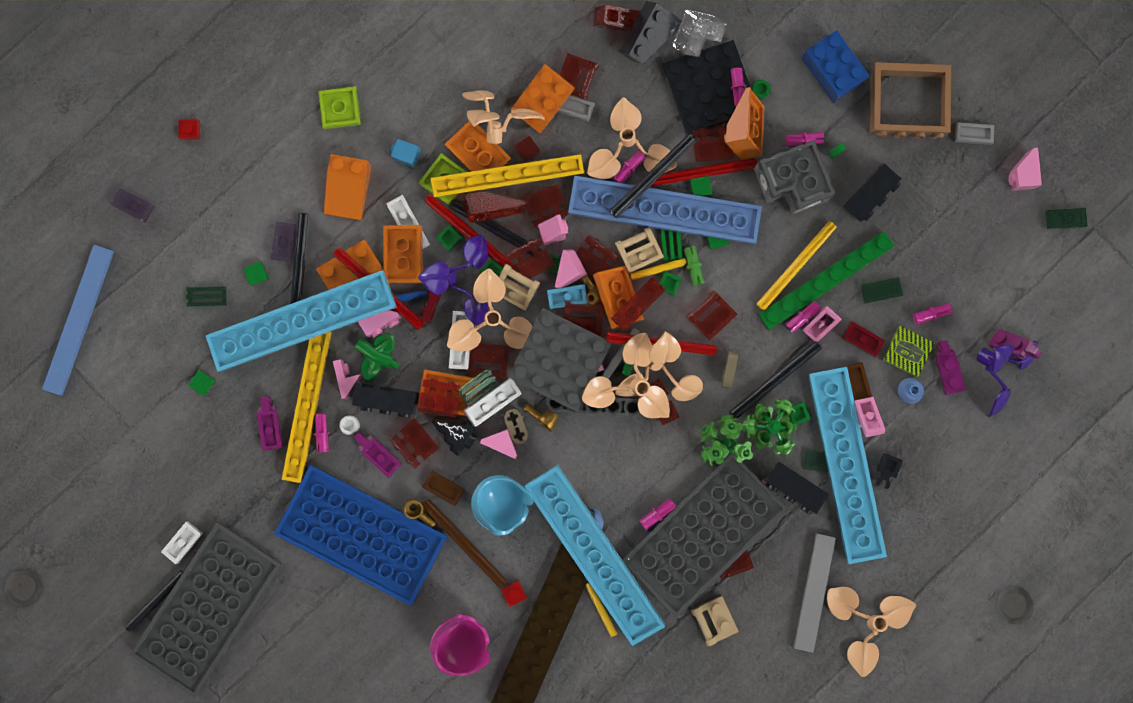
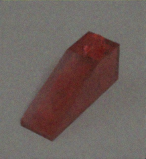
(614, 17)
(488, 206)
(638, 304)

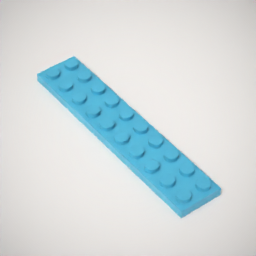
(301, 321)
(847, 465)
(594, 555)

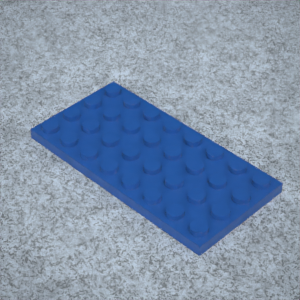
(360, 535)

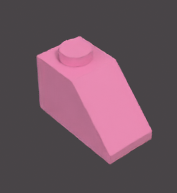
(1026, 172)

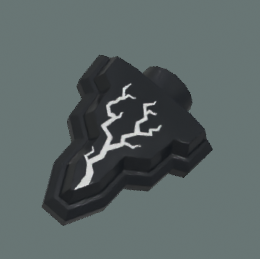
(456, 433)

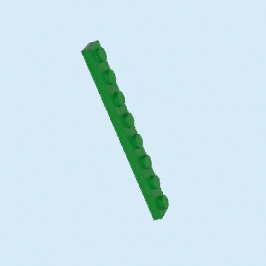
(826, 280)

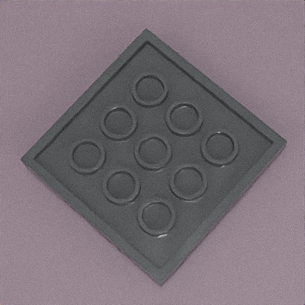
(559, 359)

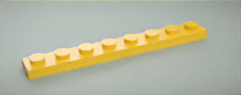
(507, 175)
(306, 408)

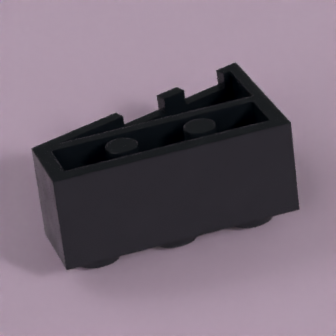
(649, 32)
(873, 193)
(385, 399)
(796, 489)

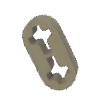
(729, 369)
(520, 424)

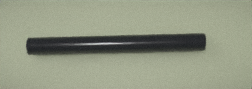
(153, 602)

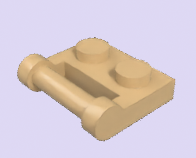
(641, 256)
(514, 292)
(720, 617)

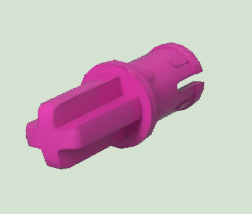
(737, 84)
(804, 138)
(629, 167)
(932, 314)
(803, 317)
(321, 433)
(657, 513)

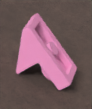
(345, 383)
(869, 417)

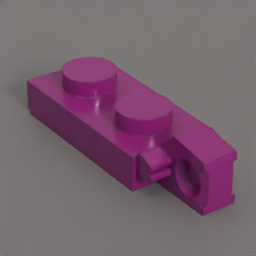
(1021, 345)
(949, 369)
(269, 425)
(378, 454)

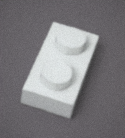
(182, 542)

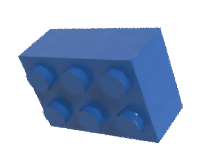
(835, 66)

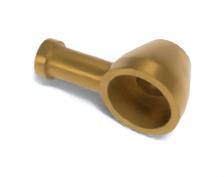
(593, 296)
(547, 419)
(417, 512)

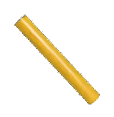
(658, 269)
(601, 610)

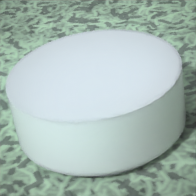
(349, 425)

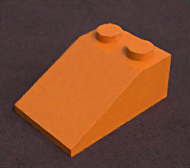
(746, 127)
(346, 187)

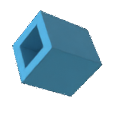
(405, 153)

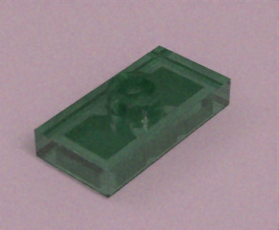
(1066, 218)

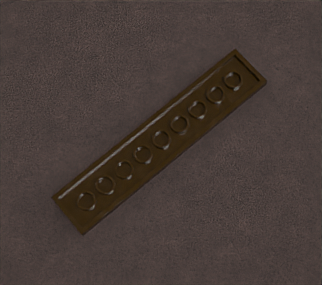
(542, 631)

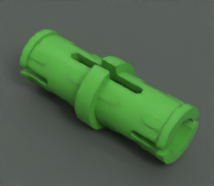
(694, 266)

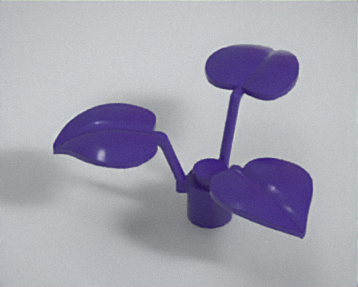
(439, 276)
(994, 363)

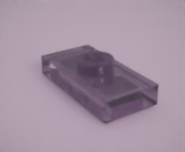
(132, 205)
(283, 241)

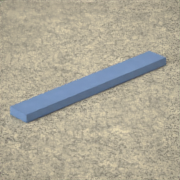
(78, 320)

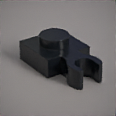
(889, 467)

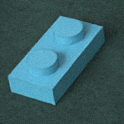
(572, 294)

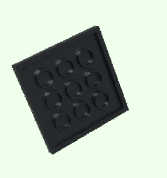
(704, 85)

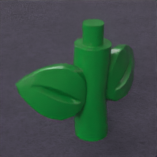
(376, 355)

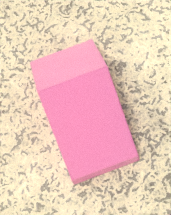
(569, 269)
(821, 324)
(501, 442)

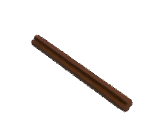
(464, 543)

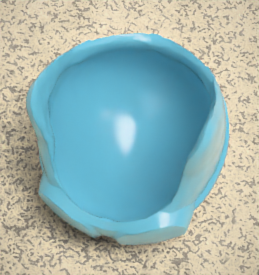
(500, 504)

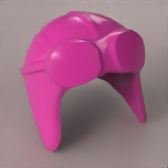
(460, 646)

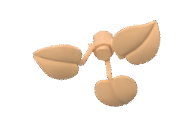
(624, 119)
(494, 128)
(488, 289)
(666, 350)
(653, 399)
(896, 614)

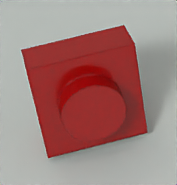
(189, 129)
(514, 593)

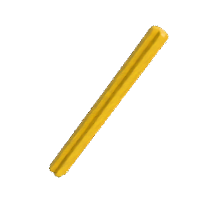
(796, 265)

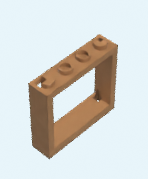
(910, 70)

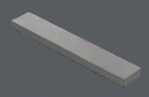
(814, 592)

